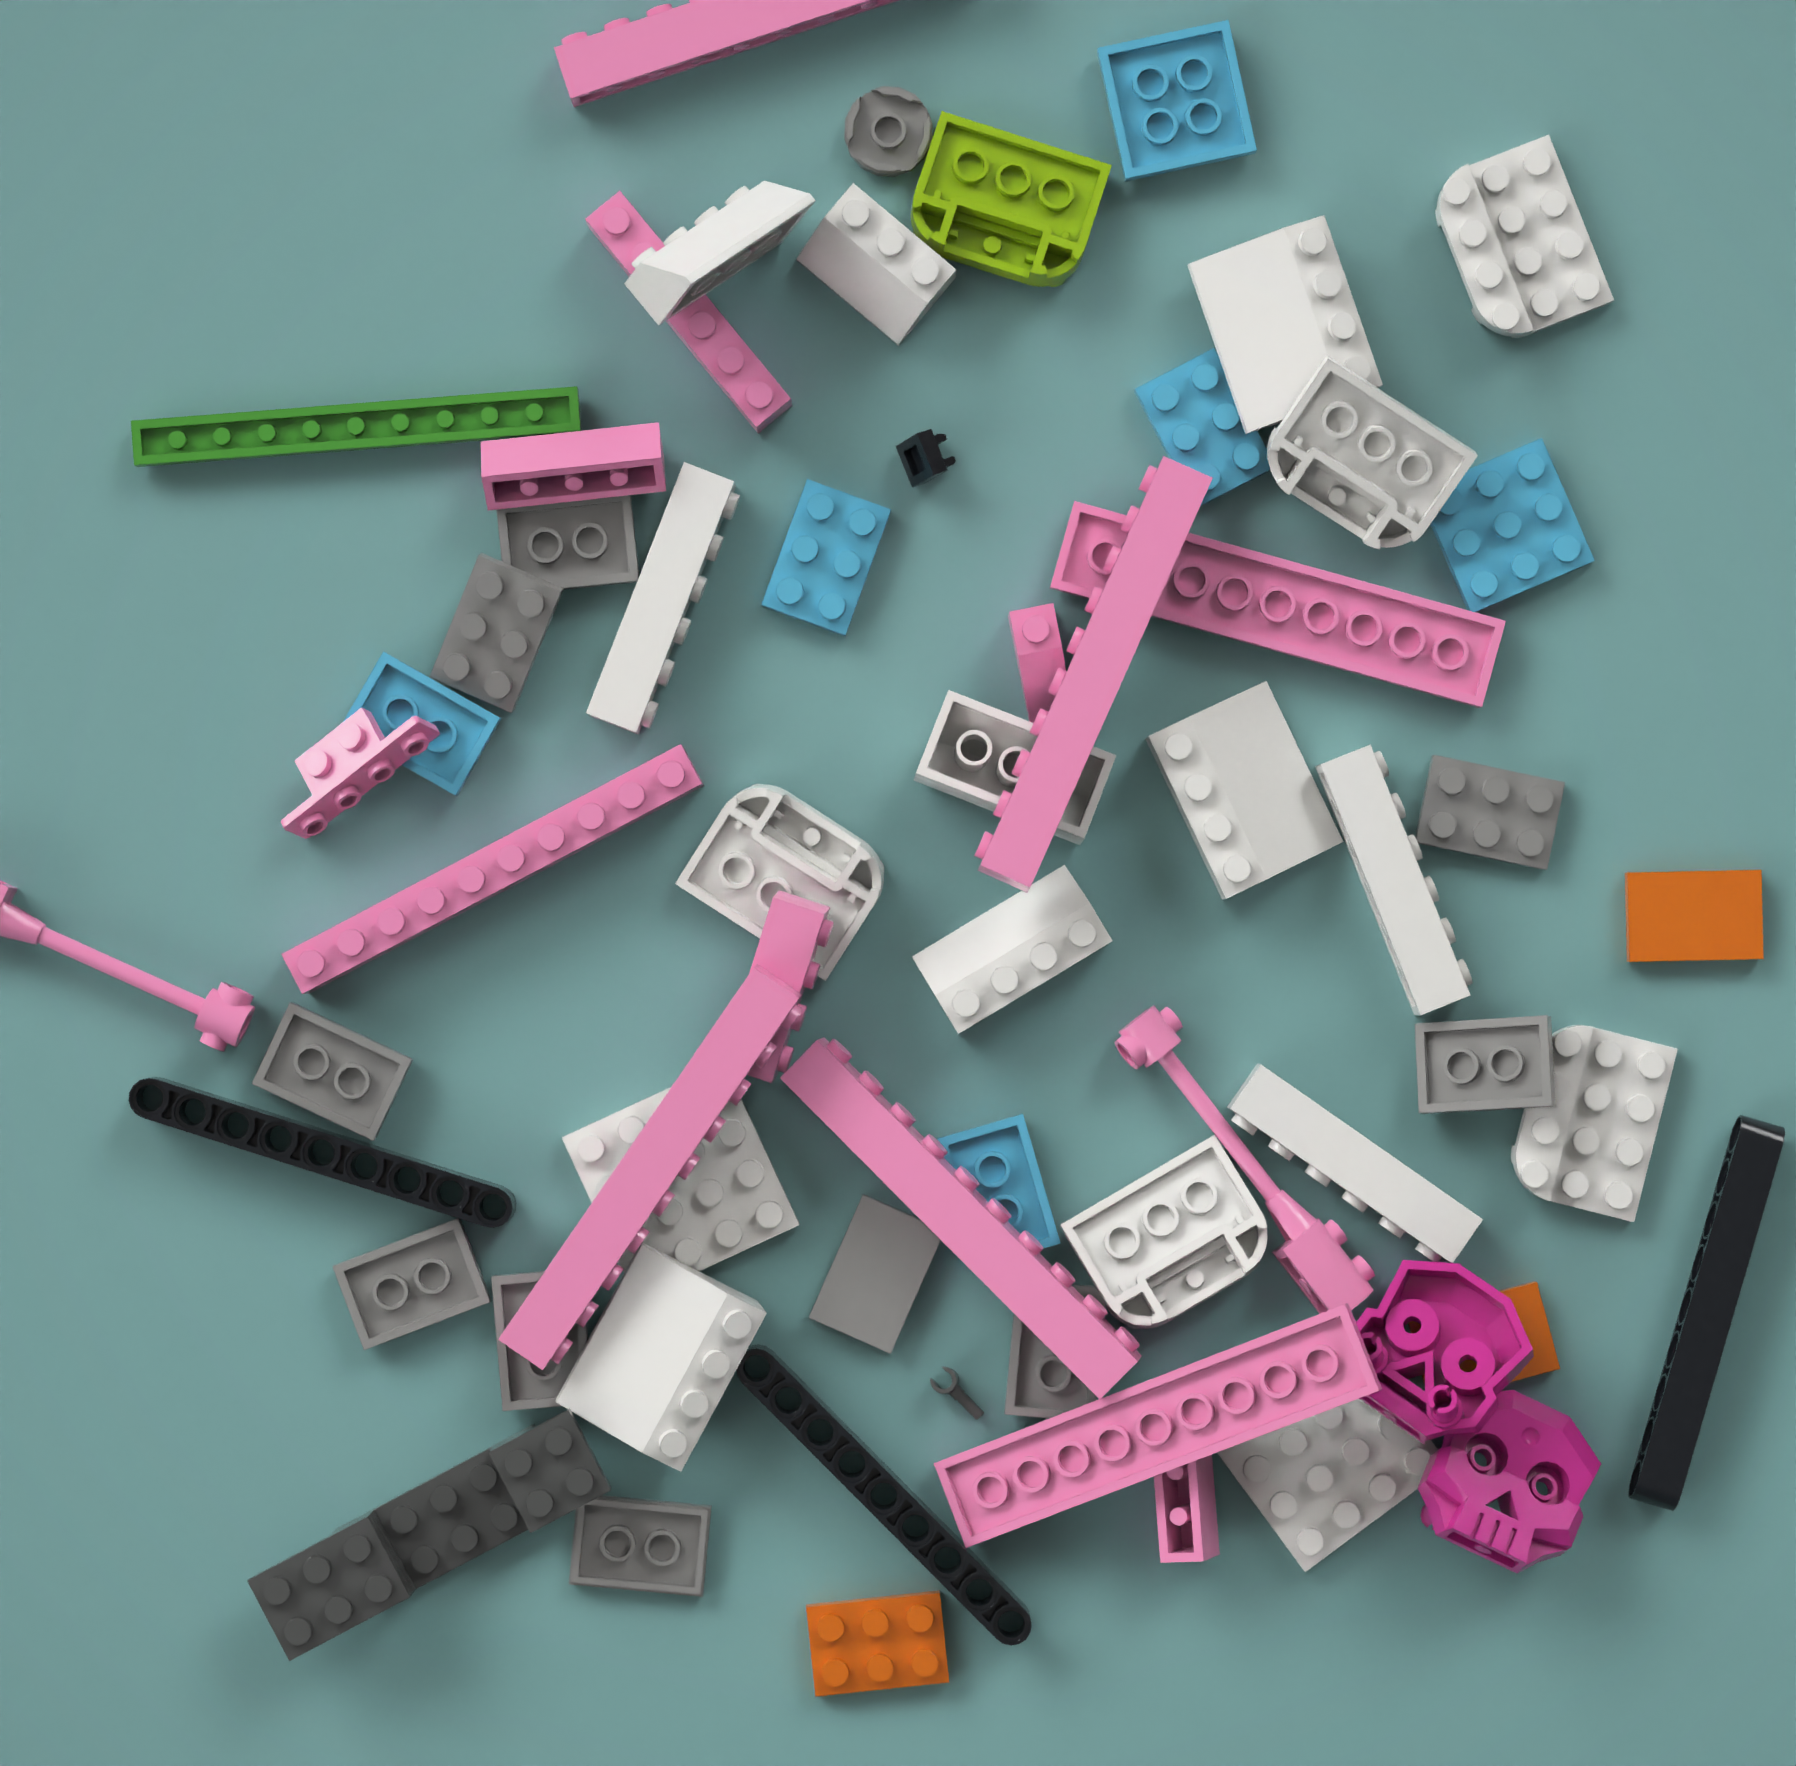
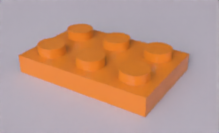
(877, 1643)

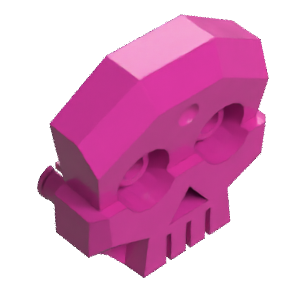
(1458, 1322)
(1521, 1447)

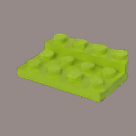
(1006, 202)

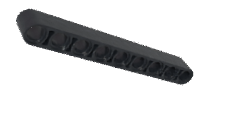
(301, 1151)
(1706, 1312)
(893, 1514)

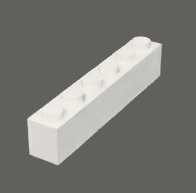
(662, 598)
(1393, 880)
(1354, 1163)

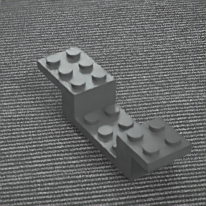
(428, 1533)

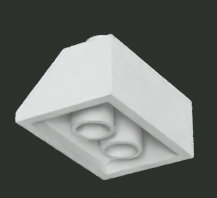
(876, 264)

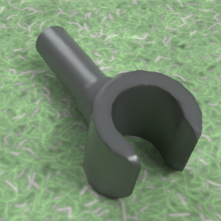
(958, 1394)

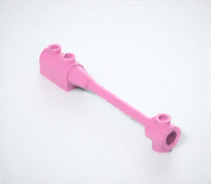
(220, 1017)
(1310, 1249)

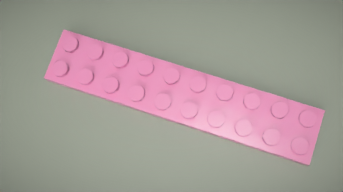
(1299, 610)
(1158, 1425)

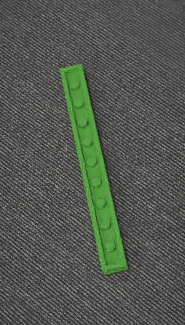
(355, 426)

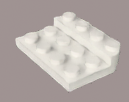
(1521, 241)
(1365, 458)
(776, 843)
(1604, 1123)
(1170, 1237)

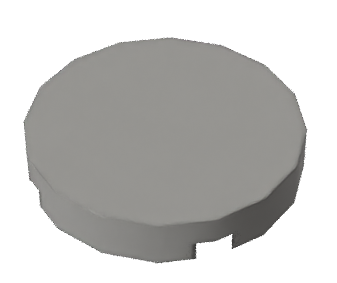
(888, 131)

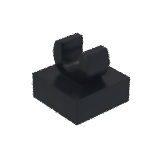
(923, 457)

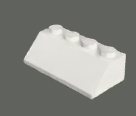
(715, 248)
(977, 750)
(1012, 949)

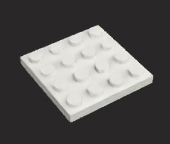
(720, 1207)
(1328, 1476)

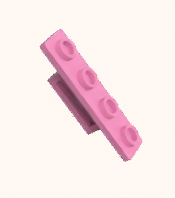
(351, 764)

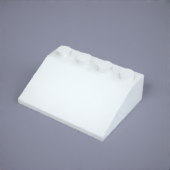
(1277, 315)
(1244, 790)
(661, 1356)

